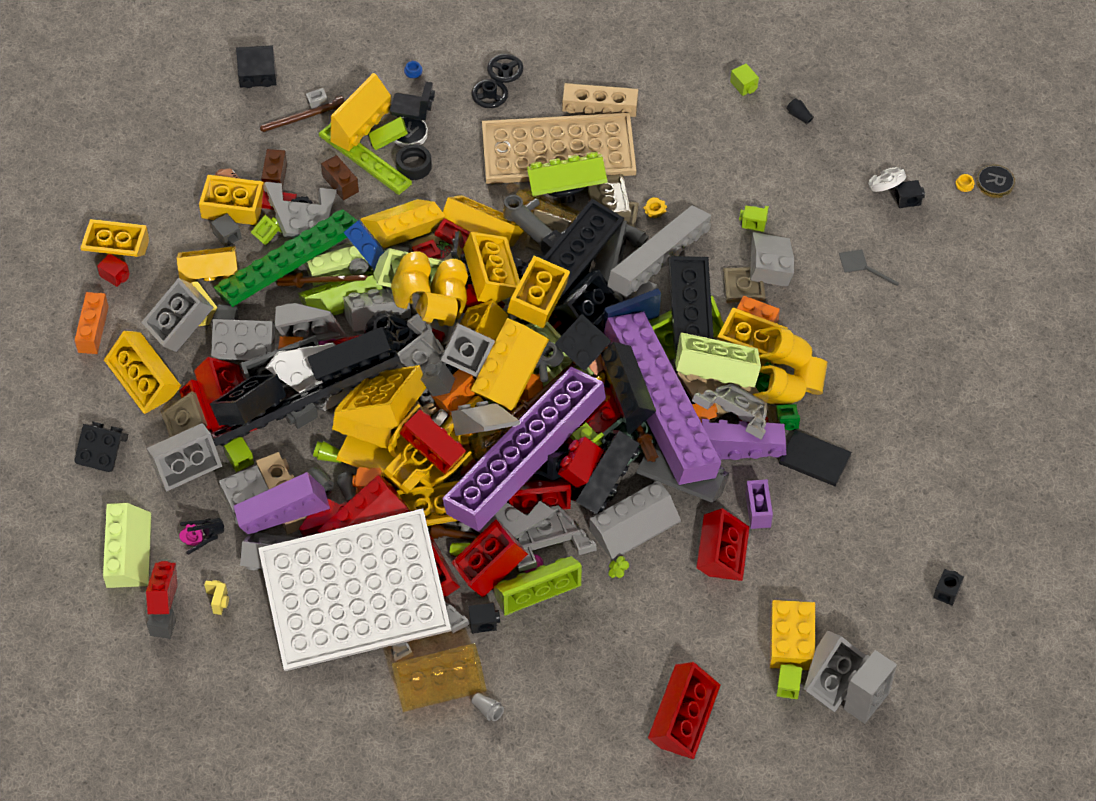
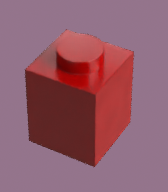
(113, 270)

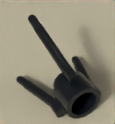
(210, 527)

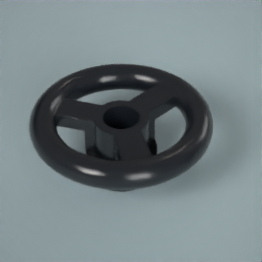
(505, 70)
(489, 91)
(566, 196)

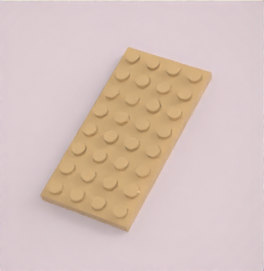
(555, 138)

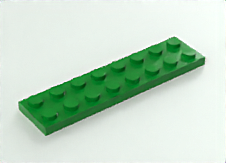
(285, 258)

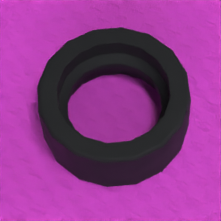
(414, 150)

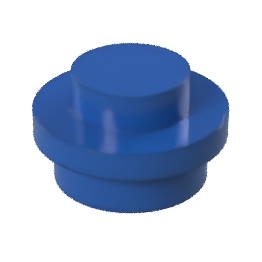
(413, 69)

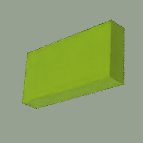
(388, 133)

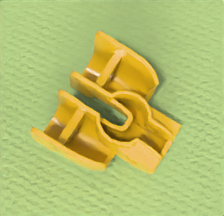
(440, 300)
(796, 353)
(406, 470)

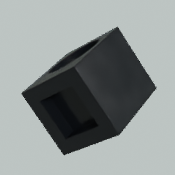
(909, 194)
(948, 594)
(483, 618)

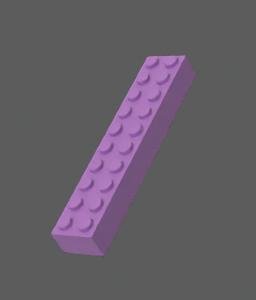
(675, 420)
(524, 449)

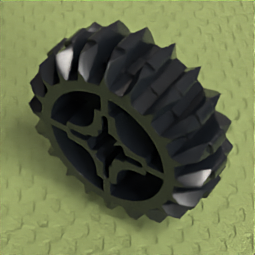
(400, 332)

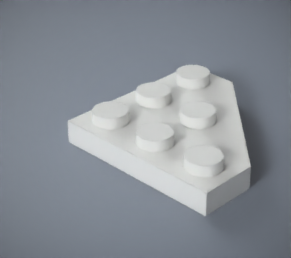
(294, 366)

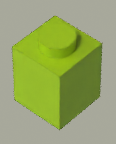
(744, 79)
(238, 454)
(789, 681)

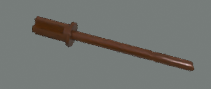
(298, 279)
(525, 406)
(646, 445)

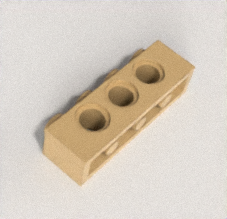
(599, 99)
(276, 466)

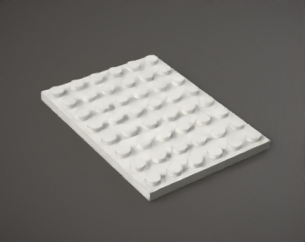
(354, 589)

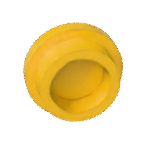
(965, 183)

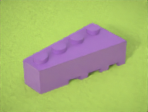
(734, 442)
(282, 504)

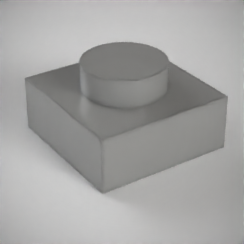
(317, 98)

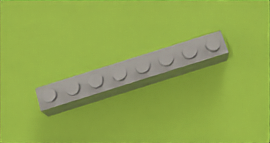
(654, 253)

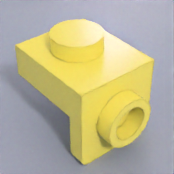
(220, 598)

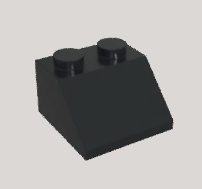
(256, 66)

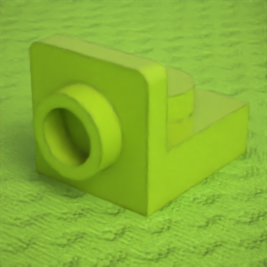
(266, 229)
(587, 431)

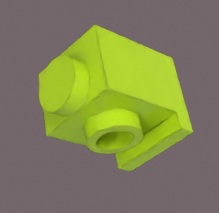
(754, 218)

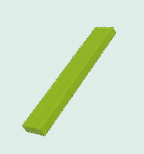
(372, 164)

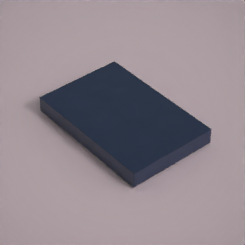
(647, 303)

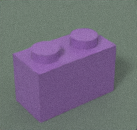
(759, 504)

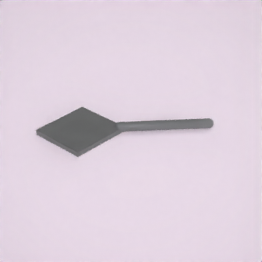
(856, 261)

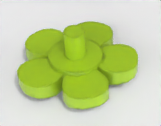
(618, 567)

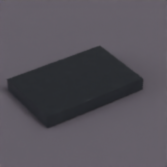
(815, 458)

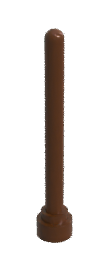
(334, 105)
(439, 531)

